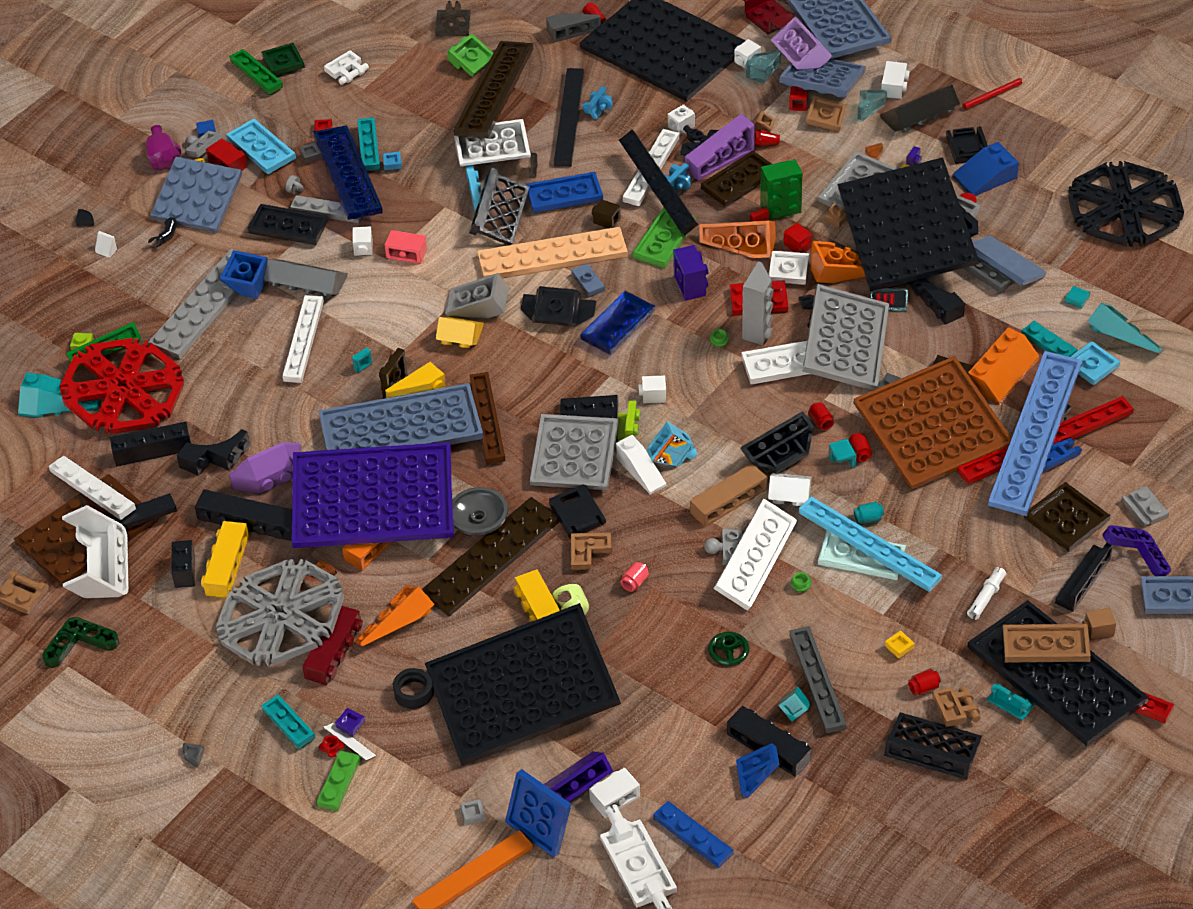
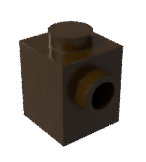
(606, 214)

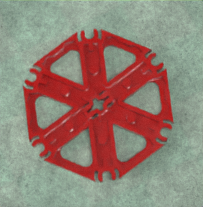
(115, 397)

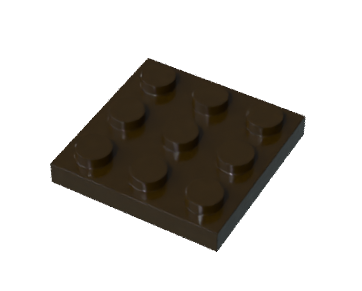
(1067, 516)

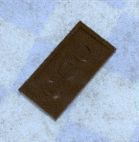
(735, 179)

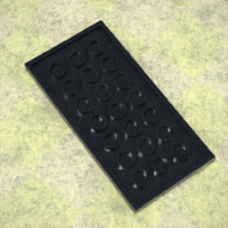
(1078, 695)

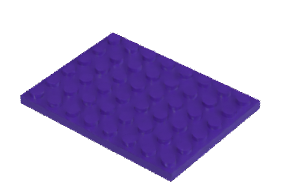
(372, 495)

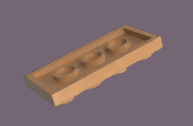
(1046, 643)

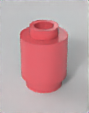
(634, 576)

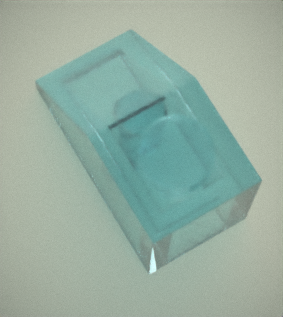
(762, 65)

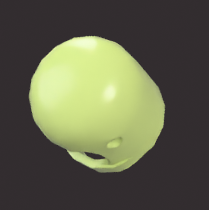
(577, 597)

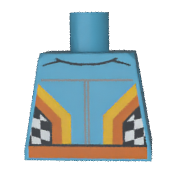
(671, 446)

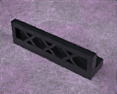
(1084, 576)

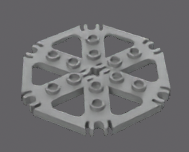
(273, 623)

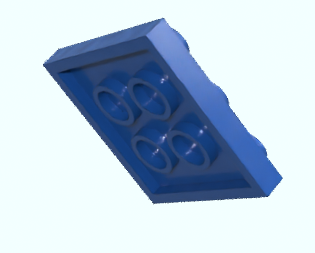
(538, 813)

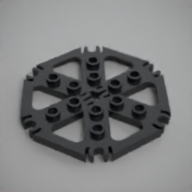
(1137, 199)

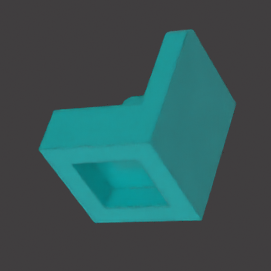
(842, 451)
(794, 703)

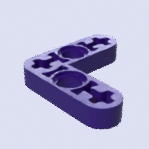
(1143, 542)

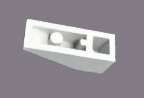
(639, 464)

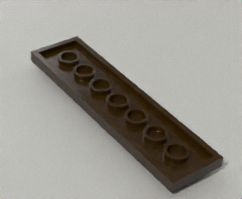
(490, 556)

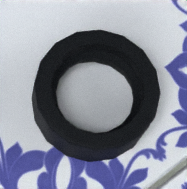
(413, 701)

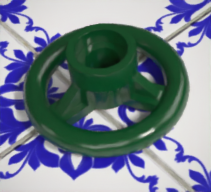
(728, 644)

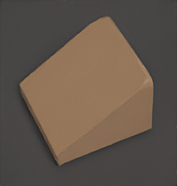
(763, 122)

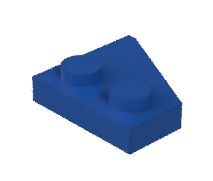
(756, 767)

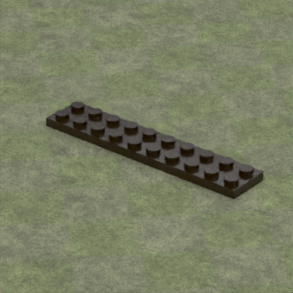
(493, 89)

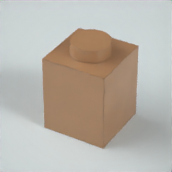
(1100, 623)

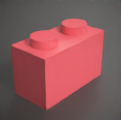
(405, 246)

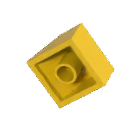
(458, 331)

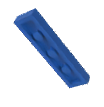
(693, 834)

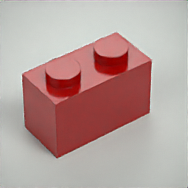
(226, 155)

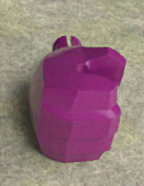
(161, 149)

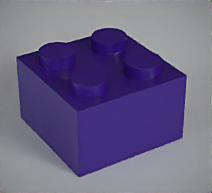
(690, 272)

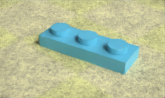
(474, 186)

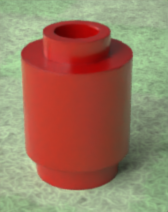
(821, 416)
(860, 446)
(924, 682)

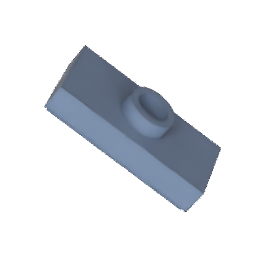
(588, 280)

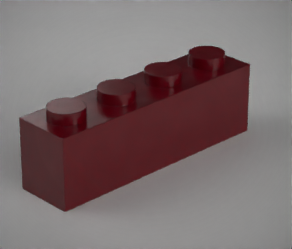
(323, 661)

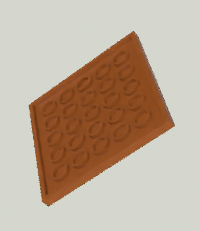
(932, 422)

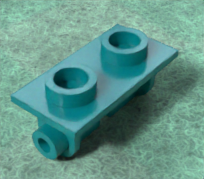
(1009, 702)

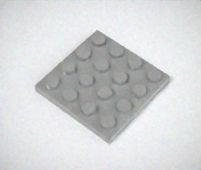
(574, 451)

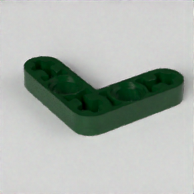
(74, 635)

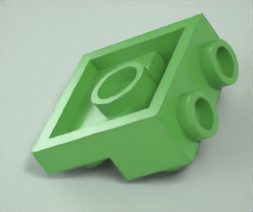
(470, 55)

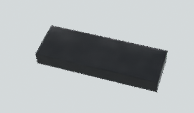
(149, 511)

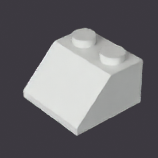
(789, 488)

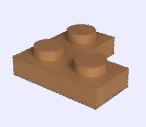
(586, 544)

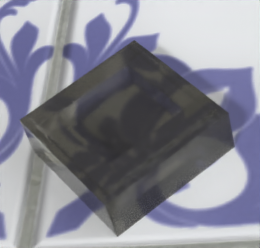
(533, 165)

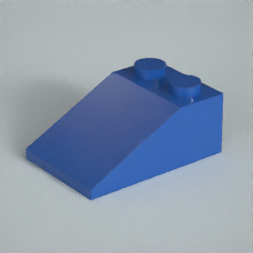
(987, 170)

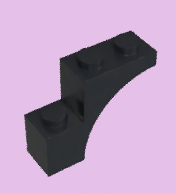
(224, 454)

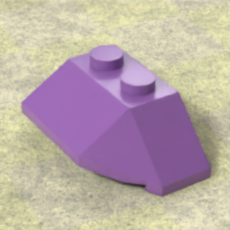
(265, 469)

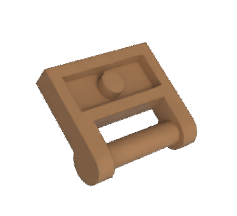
(20, 598)

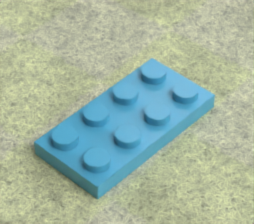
(261, 146)

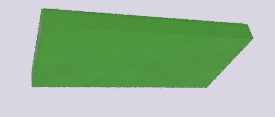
(659, 241)

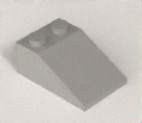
(478, 298)

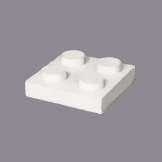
(789, 267)

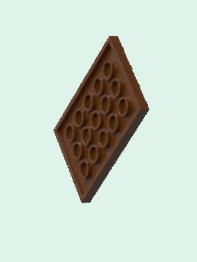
(54, 541)

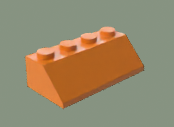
(1003, 365)

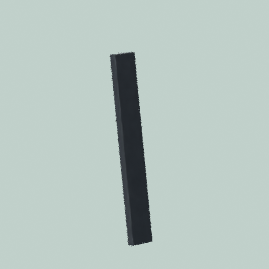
(569, 117)

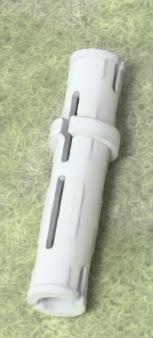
(990, 587)

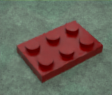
(779, 298)

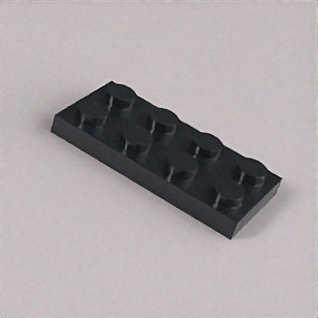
(288, 224)

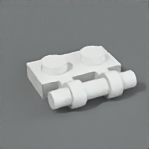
(343, 64)

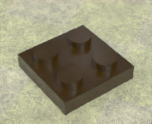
(393, 370)

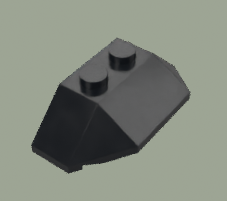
(781, 445)

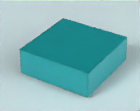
(1077, 297)
(362, 360)

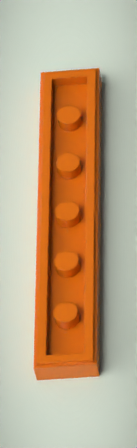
(474, 872)

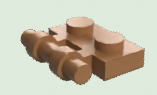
(950, 708)

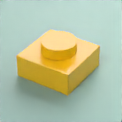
(899, 644)

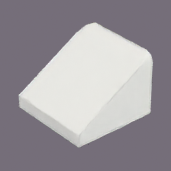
(105, 244)

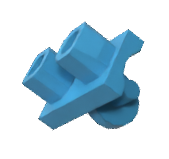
(598, 103)
(679, 177)

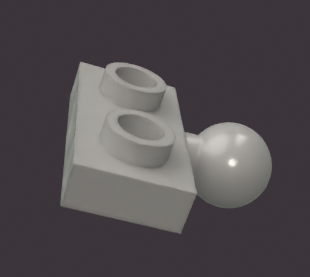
(197, 147)
(729, 541)

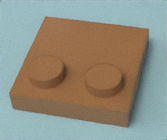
(826, 114)

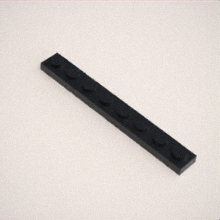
(658, 182)

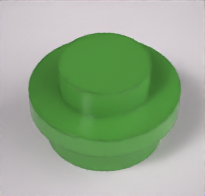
(719, 337)
(801, 582)

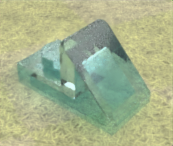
(870, 102)

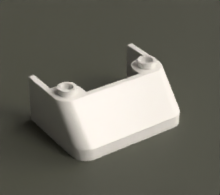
(105, 554)

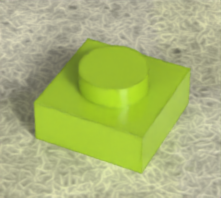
(80, 339)

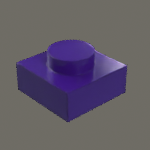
(914, 156)
(350, 721)

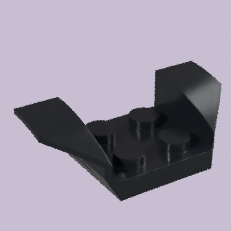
(557, 306)

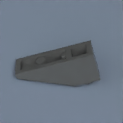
(571, 25)

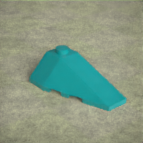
(1113, 323)
(42, 396)

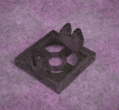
(445, 29)

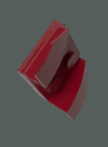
(767, 14)

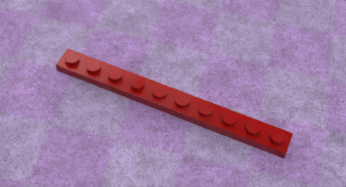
(1068, 429)

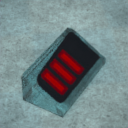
(895, 297)

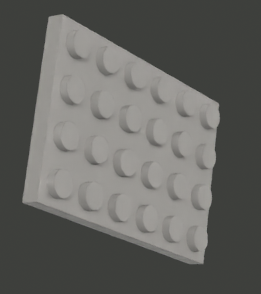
(846, 337)

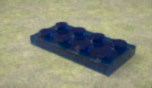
(617, 322)

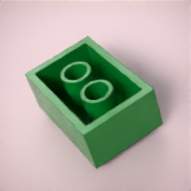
(781, 189)

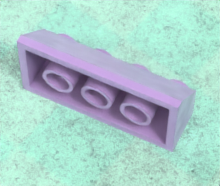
(801, 46)

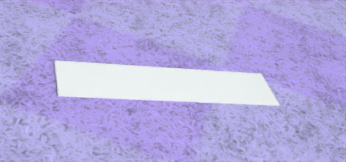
(350, 741)

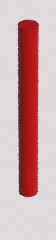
(992, 93)

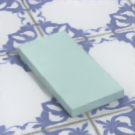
(842, 555)

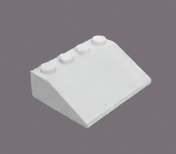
(505, 142)

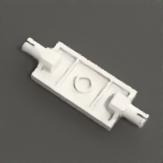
(637, 861)

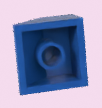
(245, 273)

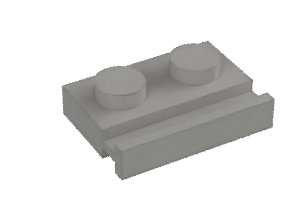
(1145, 507)

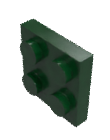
(283, 59)

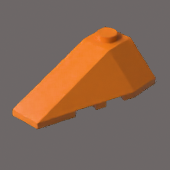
(405, 608)

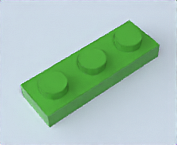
(338, 780)

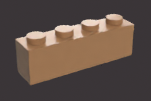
(728, 495)

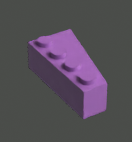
(722, 148)

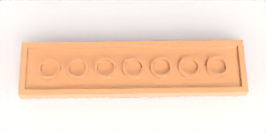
(553, 253)

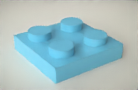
(1095, 363)

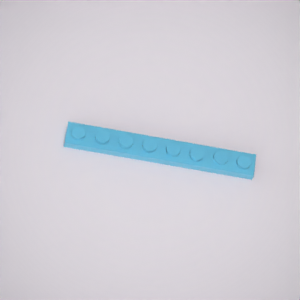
(870, 544)

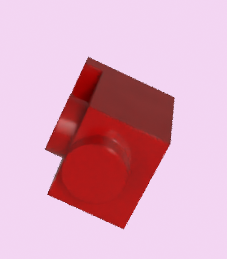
(798, 94)

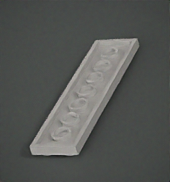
(195, 313)

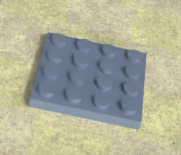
(833, 77)
(196, 194)

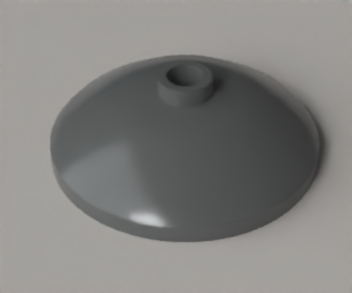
(479, 511)

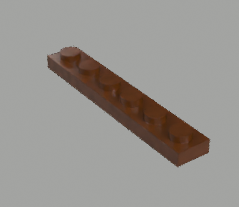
(488, 418)

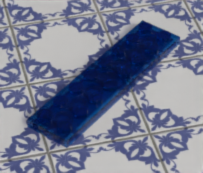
(347, 172)

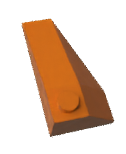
(745, 238)
(834, 264)

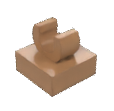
(835, 215)

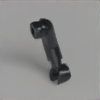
(170, 227)

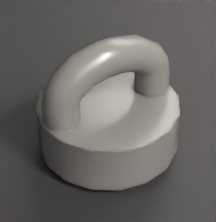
(293, 184)

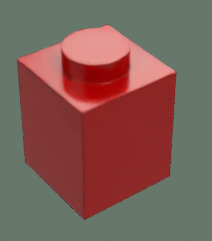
(797, 238)

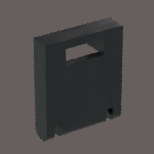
(965, 143)
(577, 513)

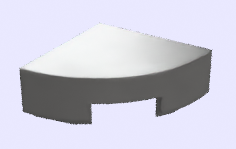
(193, 753)

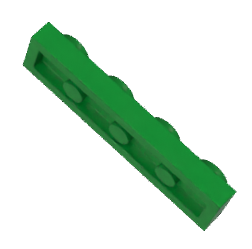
(256, 71)
(125, 332)

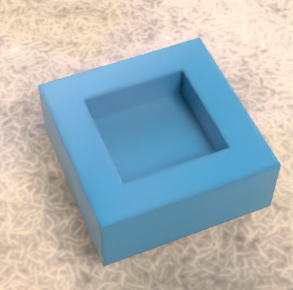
(392, 161)

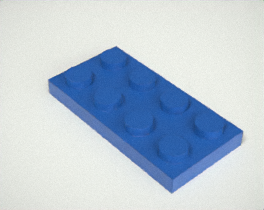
(564, 192)

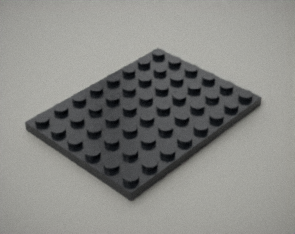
(664, 46)
(907, 224)
(521, 684)

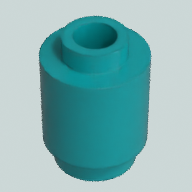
(868, 513)

